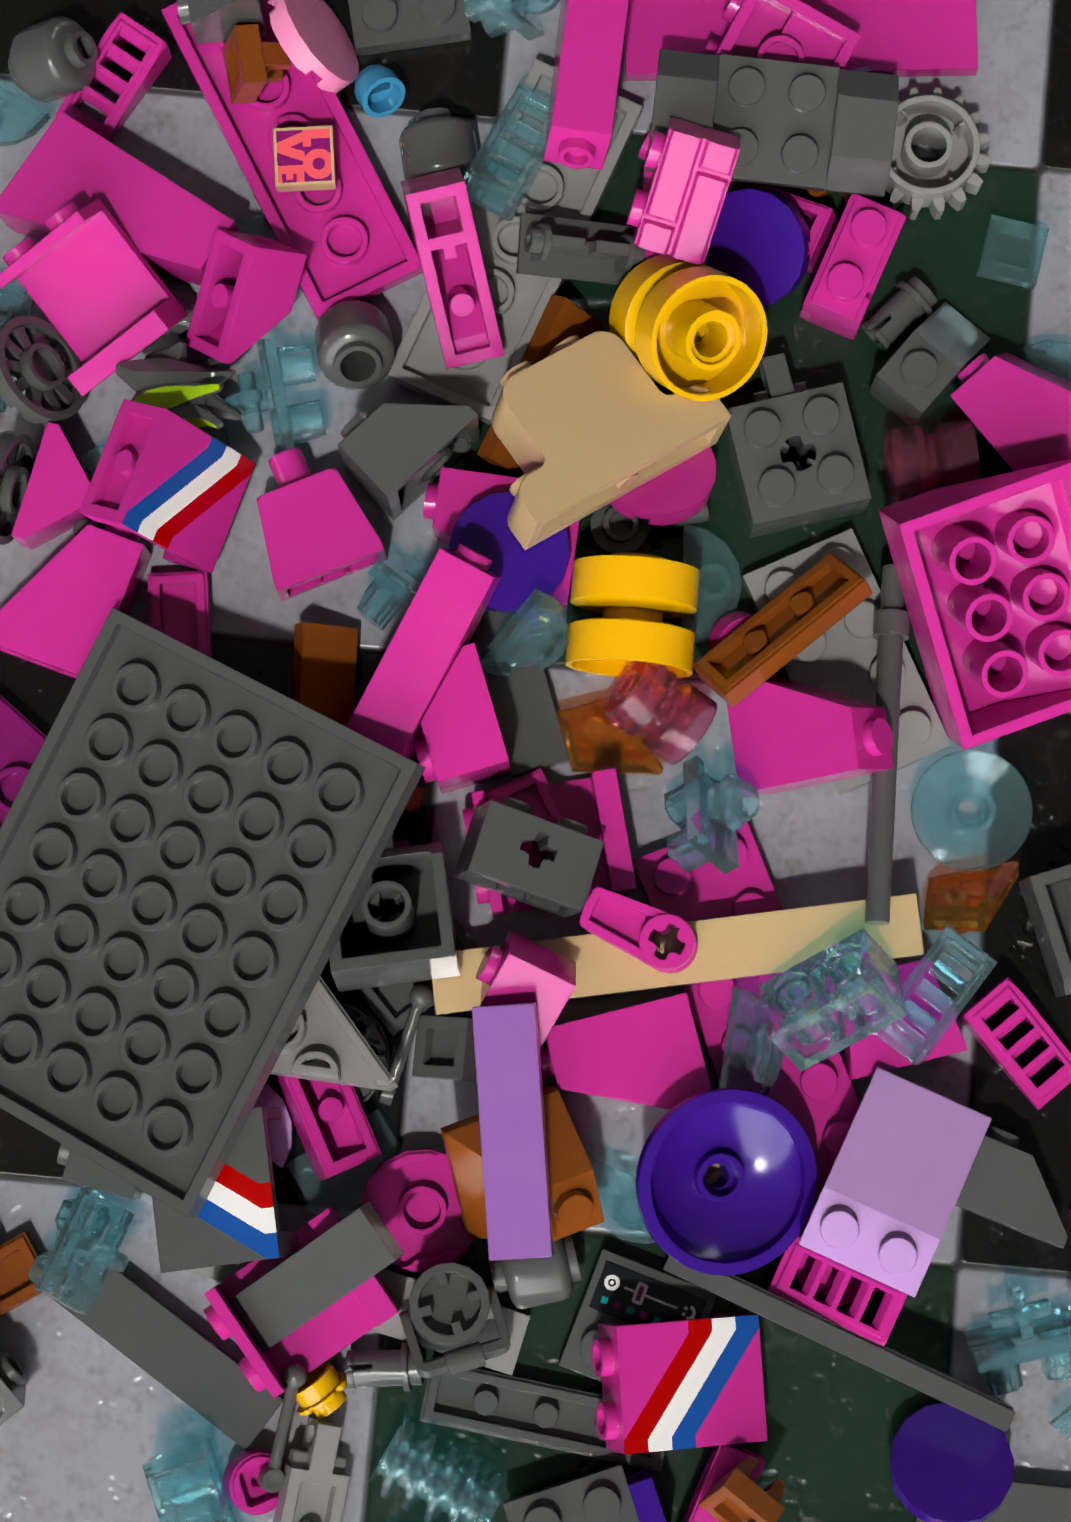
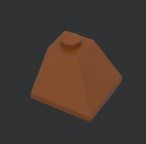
(571, 1175)

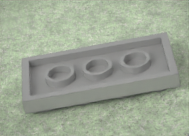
(847, 654)

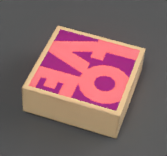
(304, 158)

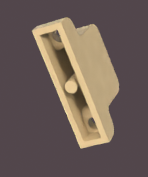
(591, 431)

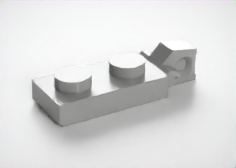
(314, 1477)

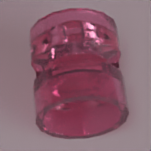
(929, 461)
(675, 722)

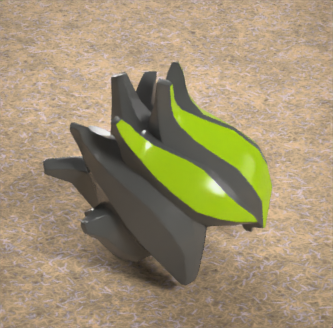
(182, 387)

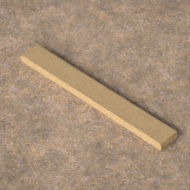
(726, 950)

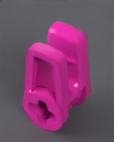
(634, 925)

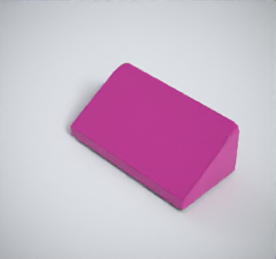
(329, 1124)

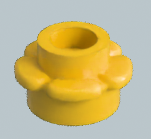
(322, 1391)

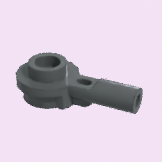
(620, 534)

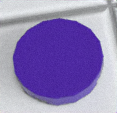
(761, 243)
(521, 571)
(950, 1465)

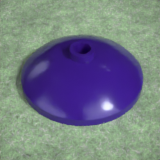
(755, 1203)

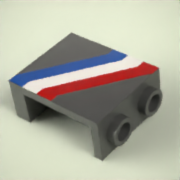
(239, 1214)

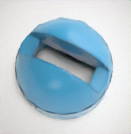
(379, 90)

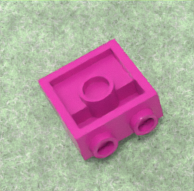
(784, 33)

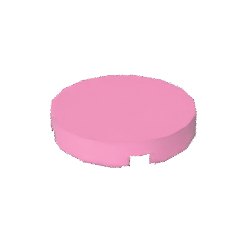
(315, 41)

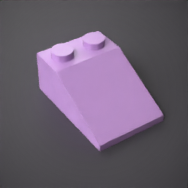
(895, 1181)

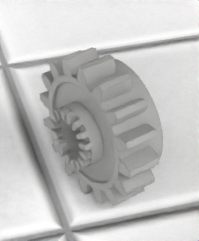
(956, 140)

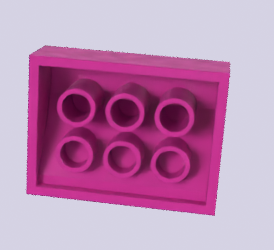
(990, 597)

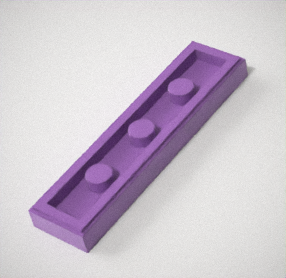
(512, 1131)

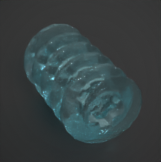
(437, 1479)

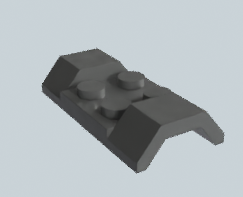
(792, 118)

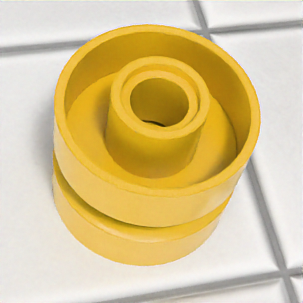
(690, 326)
(634, 598)

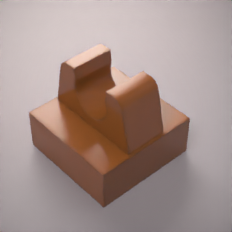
(251, 63)
(740, 1499)

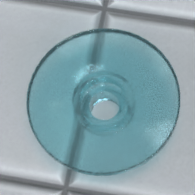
(1000, 799)

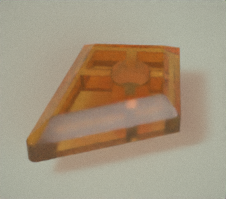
(600, 745)
(967, 898)

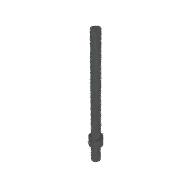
(891, 628)

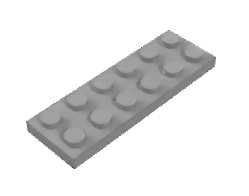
(515, 297)

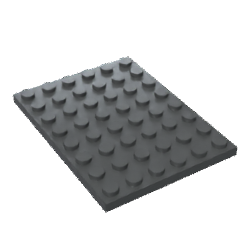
(175, 902)

